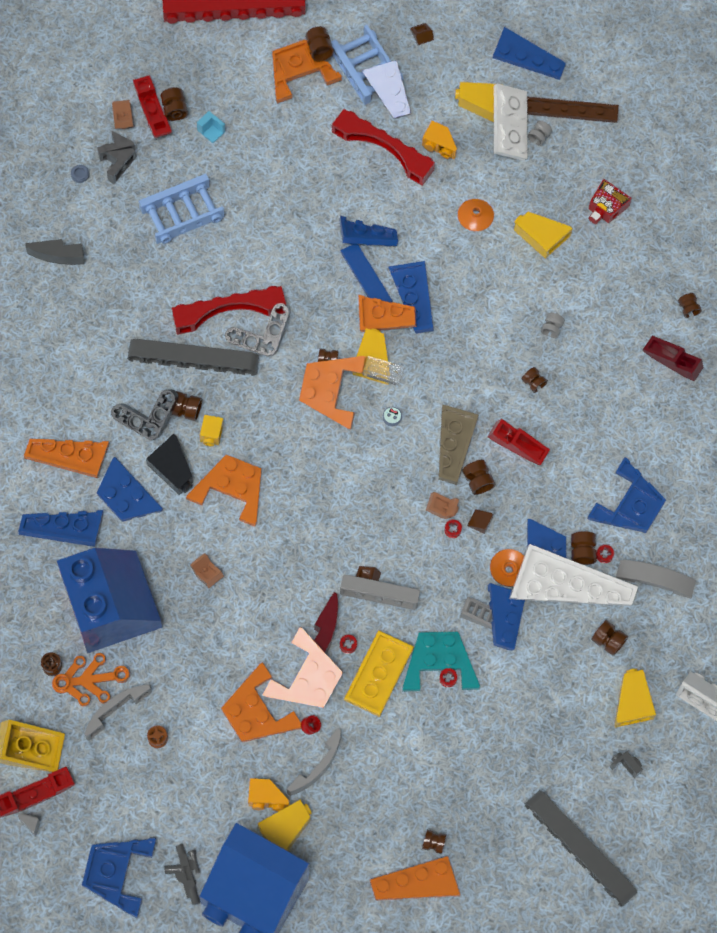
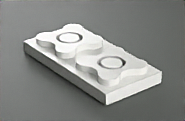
(510, 122)

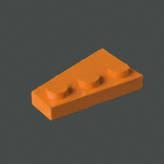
(385, 315)

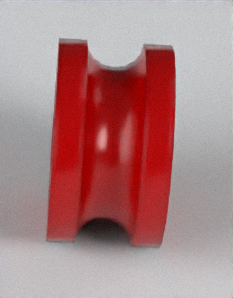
(459, 528)
(600, 557)
(353, 646)
(451, 683)
(312, 719)

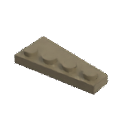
(455, 438)

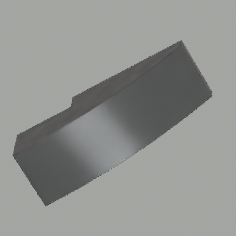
(56, 252)

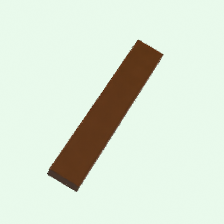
(572, 109)

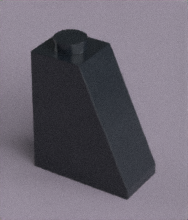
(171, 465)

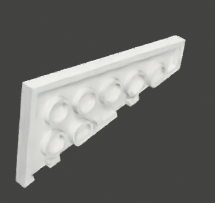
(558, 579)

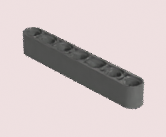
(193, 356)
(581, 847)

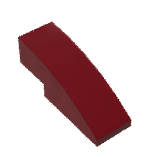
(674, 357)
(327, 624)

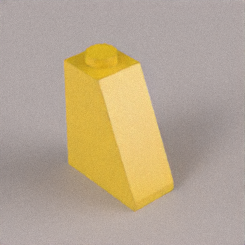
(477, 98)
(542, 233)
(372, 345)
(634, 700)
(286, 825)

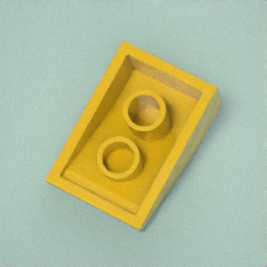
(30, 746)

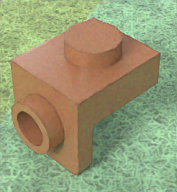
(122, 114)
(442, 506)
(206, 570)

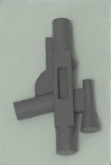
(184, 874)

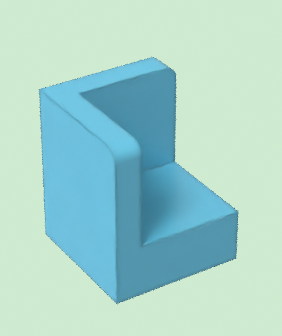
(211, 127)

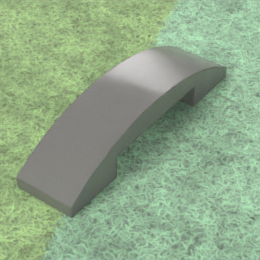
(656, 576)
(136, 694)
(302, 783)

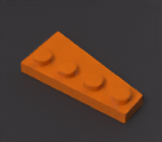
(72, 456)
(419, 881)

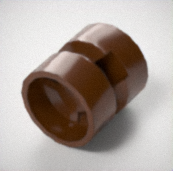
(319, 43)
(174, 104)
(187, 406)
(478, 475)
(583, 545)
(609, 637)

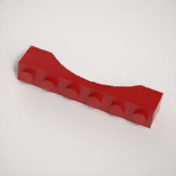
(352, 128)
(189, 317)

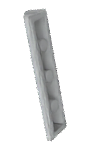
(379, 592)

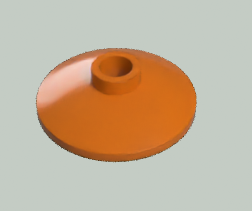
(474, 221)
(501, 561)

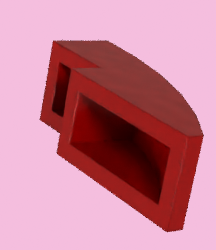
(518, 442)

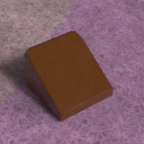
(422, 33)
(480, 520)
(368, 573)

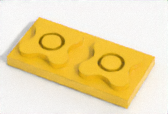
(379, 673)

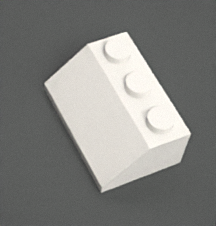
(699, 694)

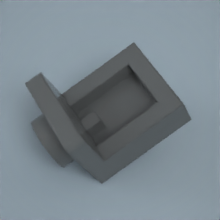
(632, 764)

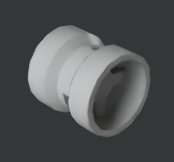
(540, 132)
(553, 324)

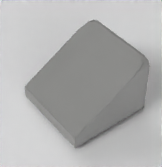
(30, 822)

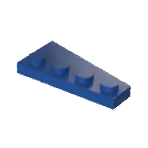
(525, 54)
(414, 291)
(71, 528)

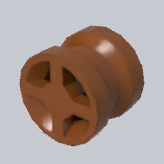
(157, 732)

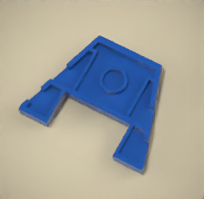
(638, 505)
(108, 869)

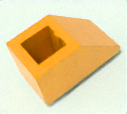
(440, 140)
(266, 794)

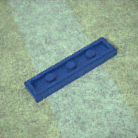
(364, 273)

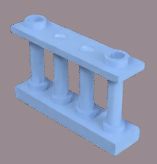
(348, 64)
(169, 196)

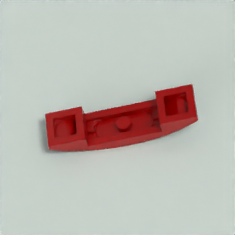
(151, 107)
(36, 792)

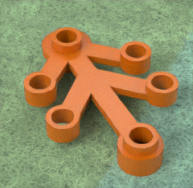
(87, 679)

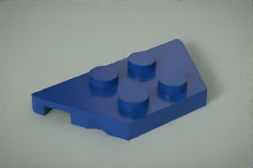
(125, 494)
(545, 538)

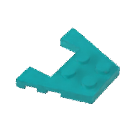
(435, 653)

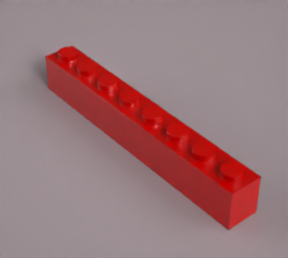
(229, 9)

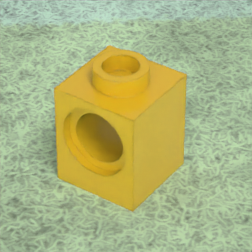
(211, 430)

